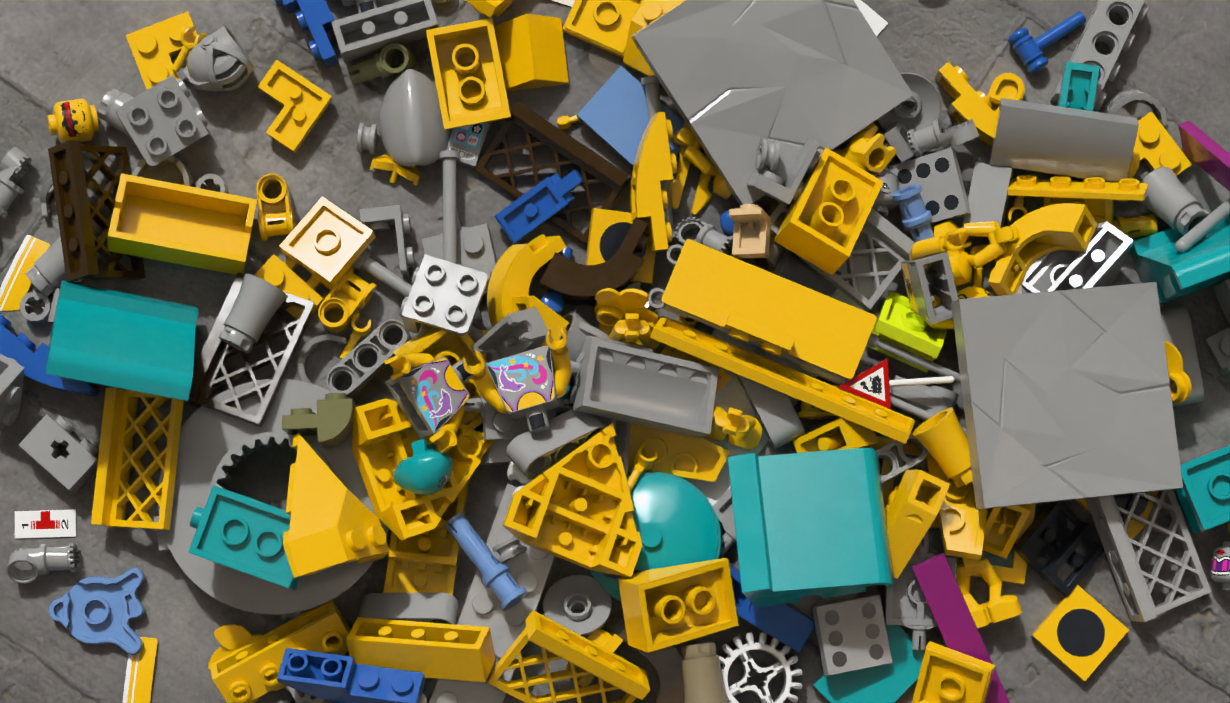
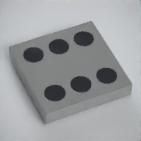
(940, 183)
(852, 635)

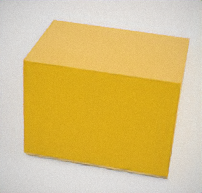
(532, 52)

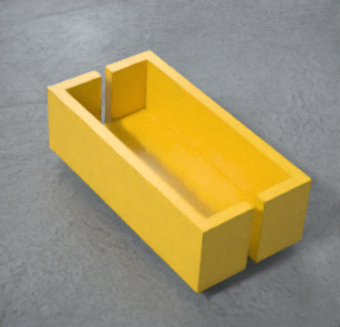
(181, 224)

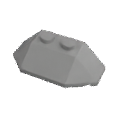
(1080, 269)

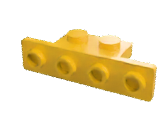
(1092, 192)

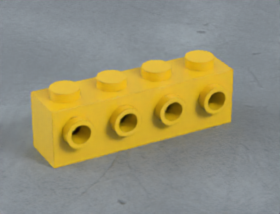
(423, 647)
(255, 666)

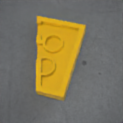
(678, 453)
(958, 519)

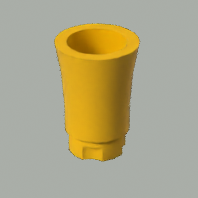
(947, 445)

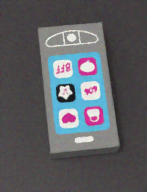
(469, 142)

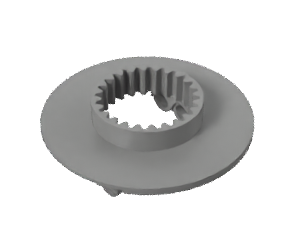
(216, 442)

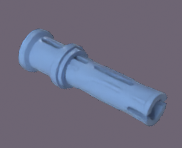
(915, 215)
(494, 574)

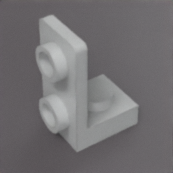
(771, 184)
(380, 218)

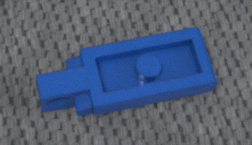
(538, 205)

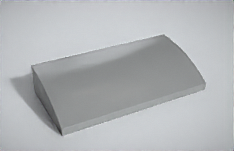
(1063, 140)
(646, 389)

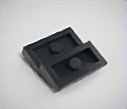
(1060, 547)

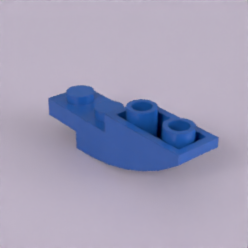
(318, 18)
(21, 349)
(780, 621)
(344, 681)

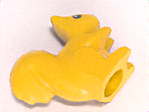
(867, 150)

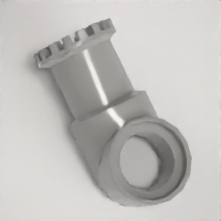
(937, 135)
(11, 171)
(707, 235)
(42, 561)

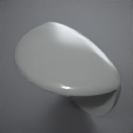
(412, 120)

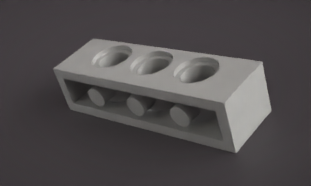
(1117, 37)

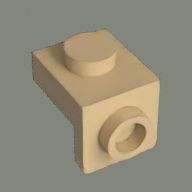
(750, 232)

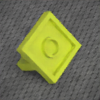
(907, 330)

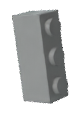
(376, 28)

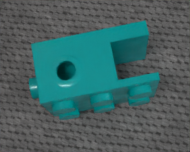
(1206, 490)
(243, 536)

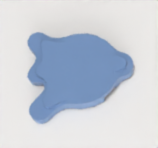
(101, 610)

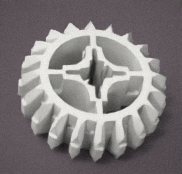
(782, 665)

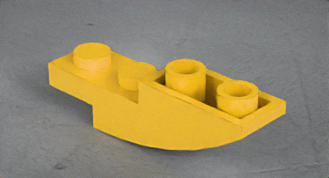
(968, 102)
(651, 167)

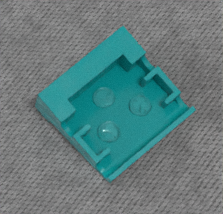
(1186, 272)
(122, 341)
(809, 524)

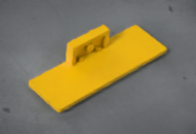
(768, 309)

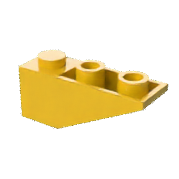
(912, 514)

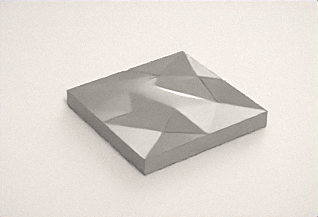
(770, 75)
(1066, 395)

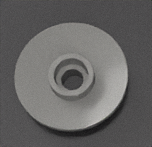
(926, 106)
(578, 593)

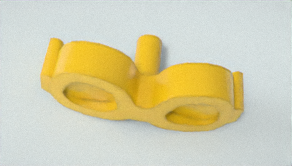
(386, 163)

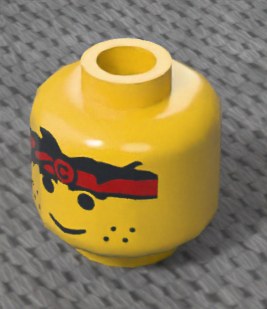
(73, 120)

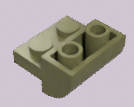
(331, 423)

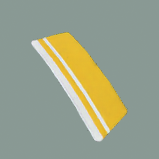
(16, 282)
(140, 673)

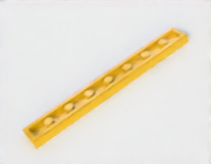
(783, 379)

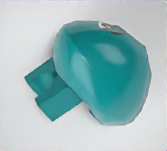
(424, 471)

